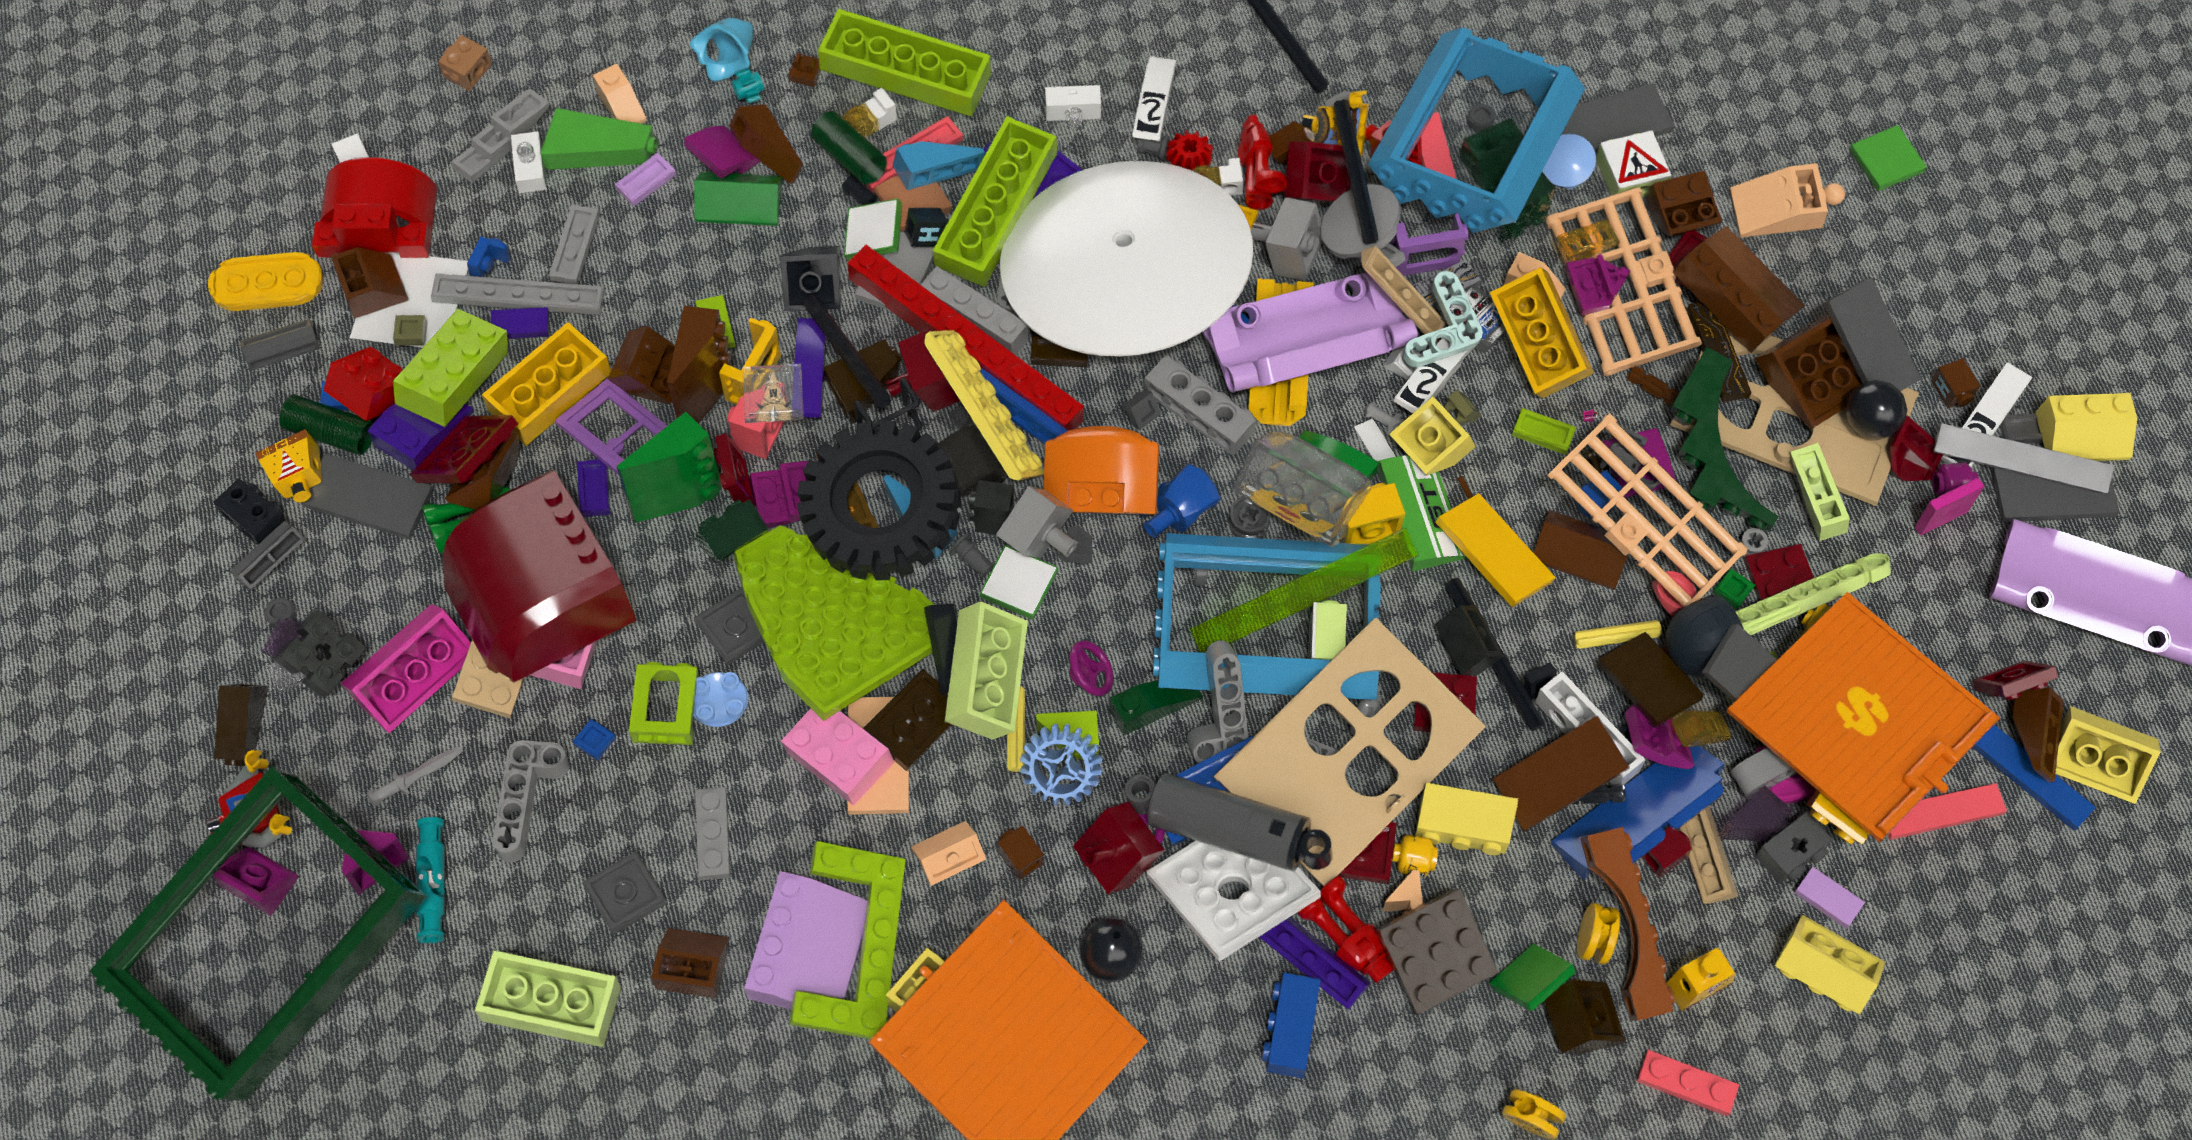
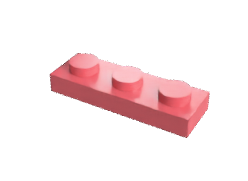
(1688, 1083)

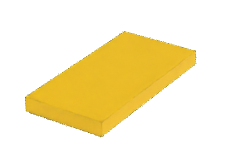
(1495, 550)

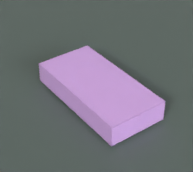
(645, 179)
(1829, 897)

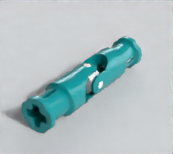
(430, 879)

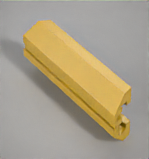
(1286, 400)

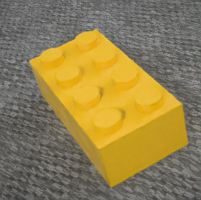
(1541, 332)
(548, 382)

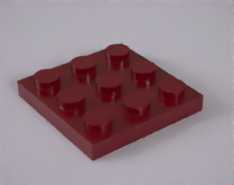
(464, 449)

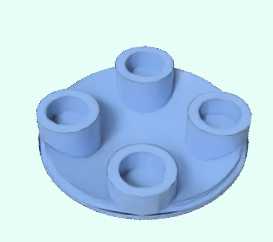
(1570, 161)
(719, 699)

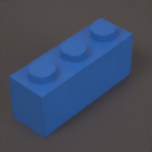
(1291, 1025)

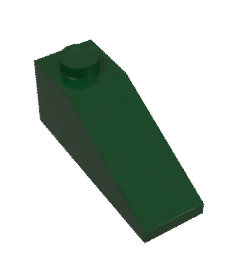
(1147, 704)

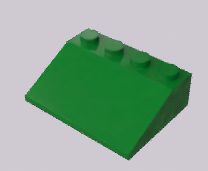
(670, 471)

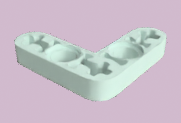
(1453, 332)

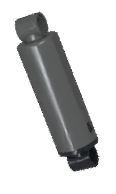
(1229, 822)

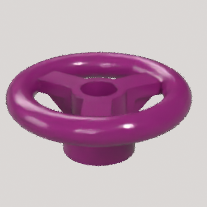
(1084, 670)

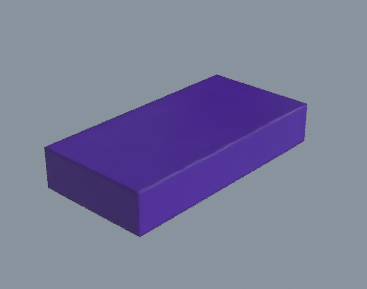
(522, 322)
(593, 488)

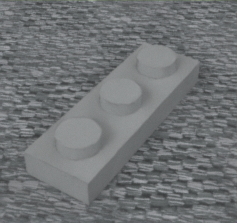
(574, 244)
(712, 833)

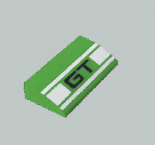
(1423, 503)

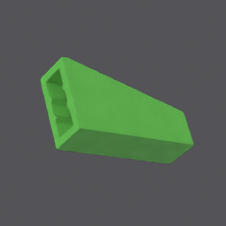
(595, 141)

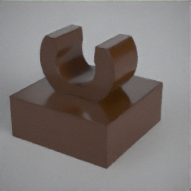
(804, 70)

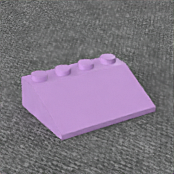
(806, 942)

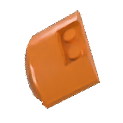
(1103, 470)

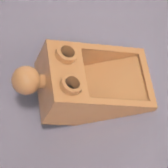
(1775, 204)

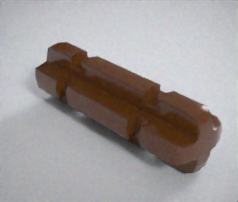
(1653, 385)

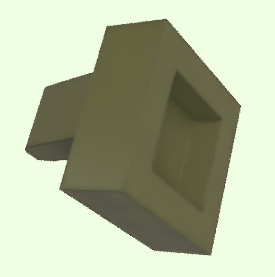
(409, 330)
(1461, 403)

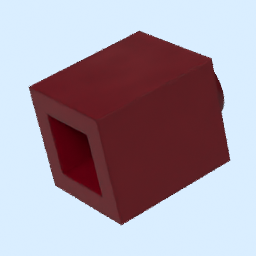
(1669, 852)

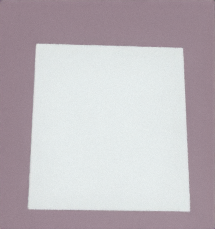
(417, 279)

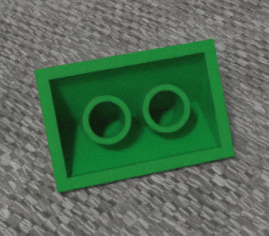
(737, 199)

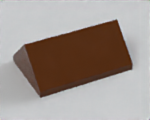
(488, 477)
(1579, 550)

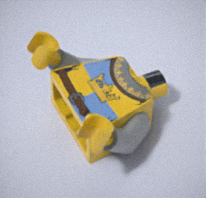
(1325, 123)

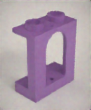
(1453, 239)

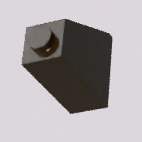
(846, 388)
(238, 721)

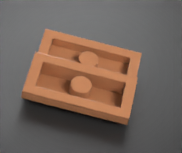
(922, 197)

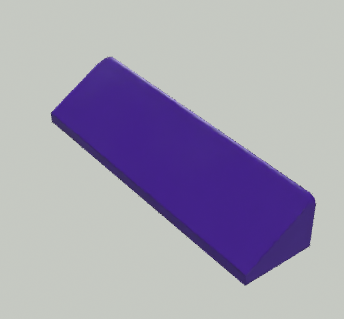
(1317, 961)

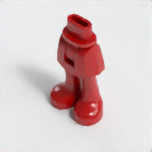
(1254, 156)
(1359, 950)

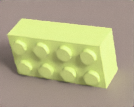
(986, 670)
(548, 998)

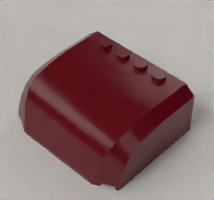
(532, 579)

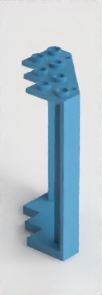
(1550, 87)
(1258, 673)

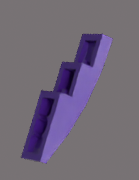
(811, 354)

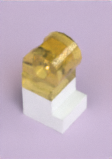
(872, 114)
(1227, 177)

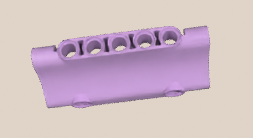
(1307, 332)
(2096, 589)

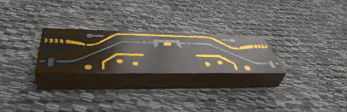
(1716, 337)

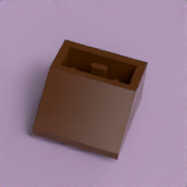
(1683, 204)
(368, 280)
(644, 365)
(690, 963)

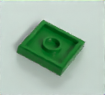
(1532, 977)

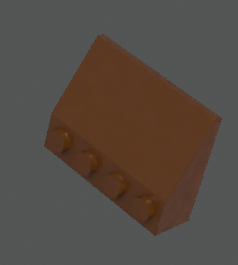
(1738, 288)
(697, 362)
(1811, 372)

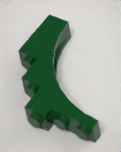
(1703, 447)

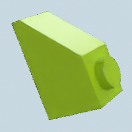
(1081, 719)

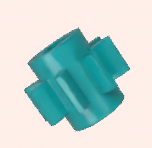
(747, 85)

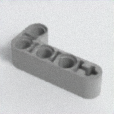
(1223, 701)
(1761, 770)
(523, 800)

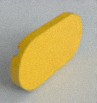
(265, 281)

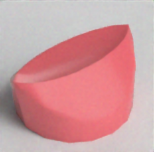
(1668, 602)

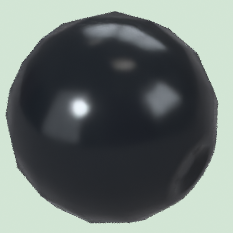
(1876, 409)
(1111, 949)

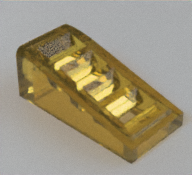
(1575, 236)
(1701, 728)

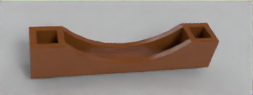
(1645, 985)

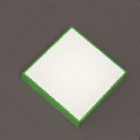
(875, 226)
(1019, 582)

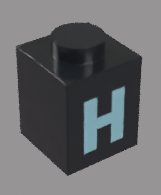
(924, 226)

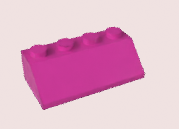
(409, 668)

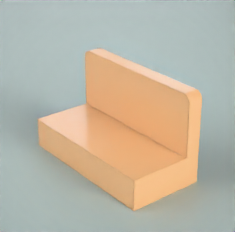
(949, 852)

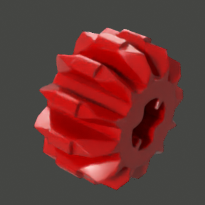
(1189, 151)

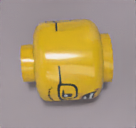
(1415, 854)

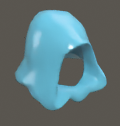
(734, 42)

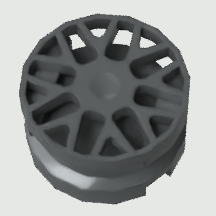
(1248, 519)

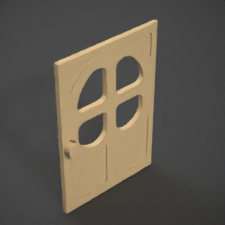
(1854, 461)
(1287, 774)

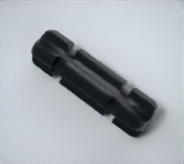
(1603, 794)

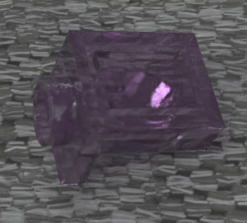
(280, 635)

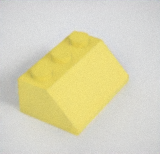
(2089, 425)
(2105, 755)
(1466, 818)
(1830, 965)

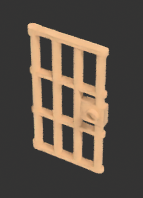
(1644, 273)
(1634, 526)

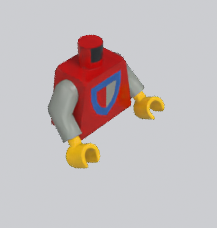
(272, 825)

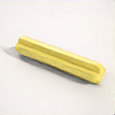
(1616, 634)
(1016, 740)

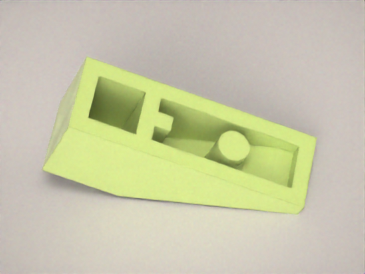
(1820, 492)

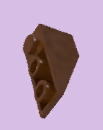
(763, 138)

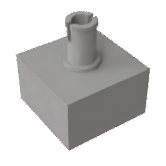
(1292, 238)
(1037, 524)

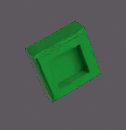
(1734, 588)

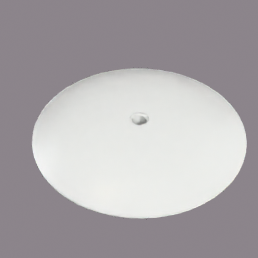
(1126, 258)

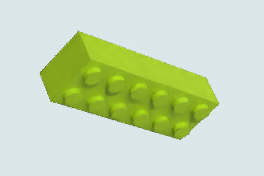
(905, 62)
(995, 201)

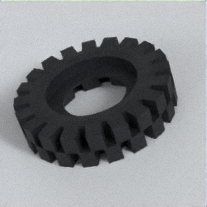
(887, 548)

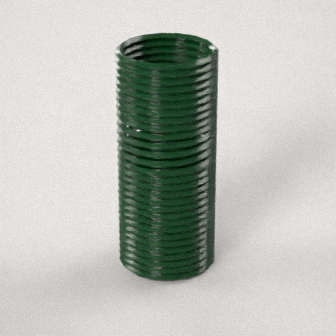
(849, 147)
(322, 423)

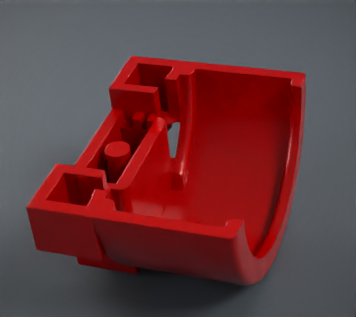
(363, 204)

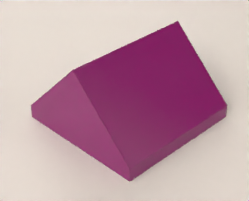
(383, 842)
(256, 879)

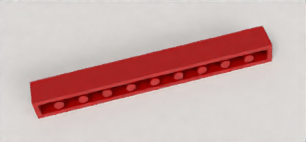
(926, 311)

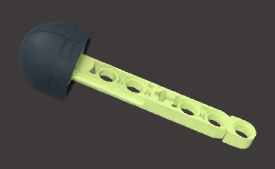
(1703, 624)

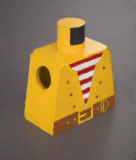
(293, 465)
(1705, 977)

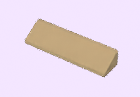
(1401, 291)
(1709, 859)

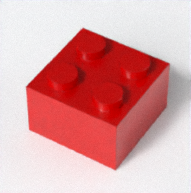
(363, 382)

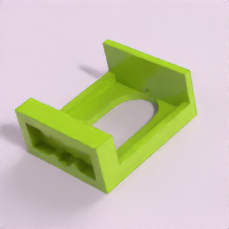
(659, 731)

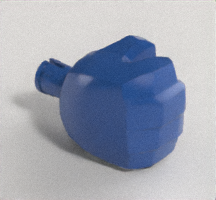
(1183, 500)

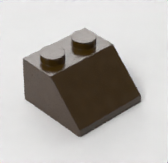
(1584, 1017)

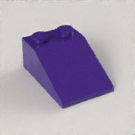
(409, 435)

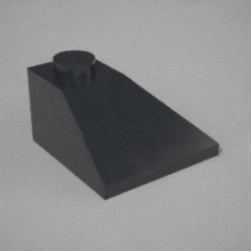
(811, 272)

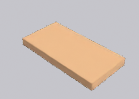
(891, 791)

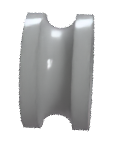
(1755, 534)

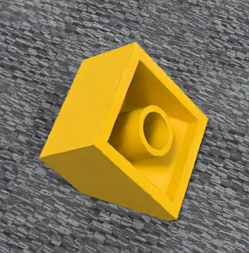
(1377, 516)

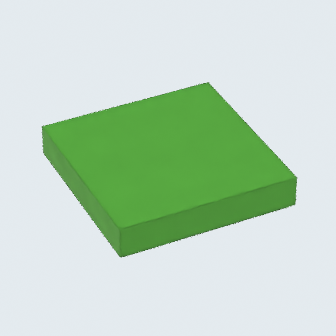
(1888, 158)

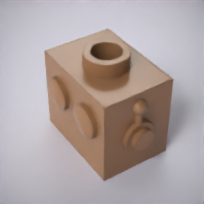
(465, 62)

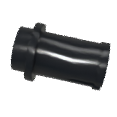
(858, 191)

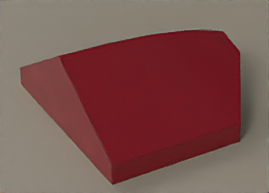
(1913, 453)

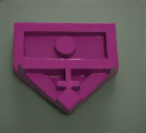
(1595, 283)

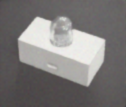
(1073, 104)
(528, 162)

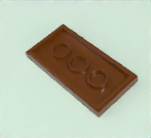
(1562, 773)

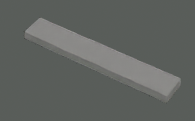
(517, 294)
(2023, 458)

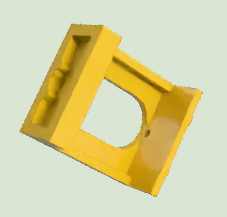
(765, 342)

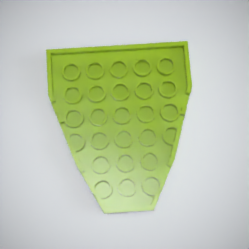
(824, 627)

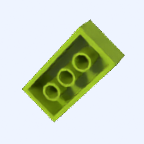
(450, 367)

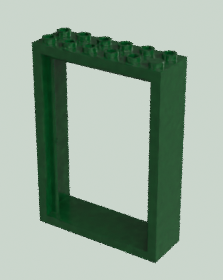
(312, 996)

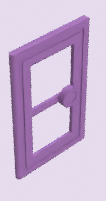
(608, 452)

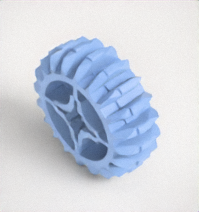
(1050, 758)

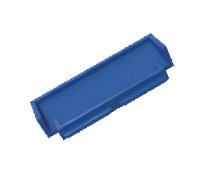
(1652, 802)

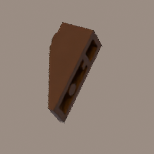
(2039, 725)

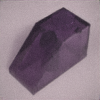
(1758, 818)

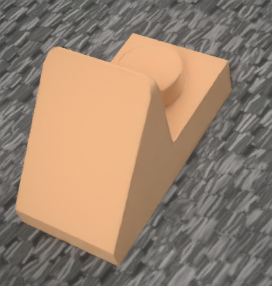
(1407, 895)

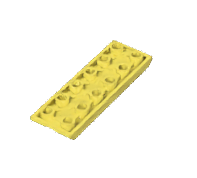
(982, 405)

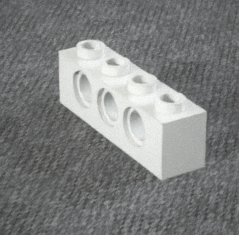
(1571, 708)

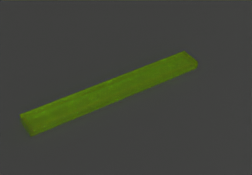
(1306, 590)

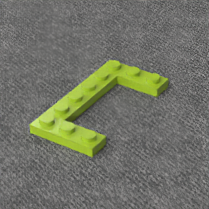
(885, 882)

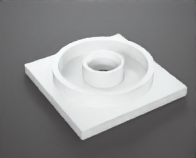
(1192, 886)

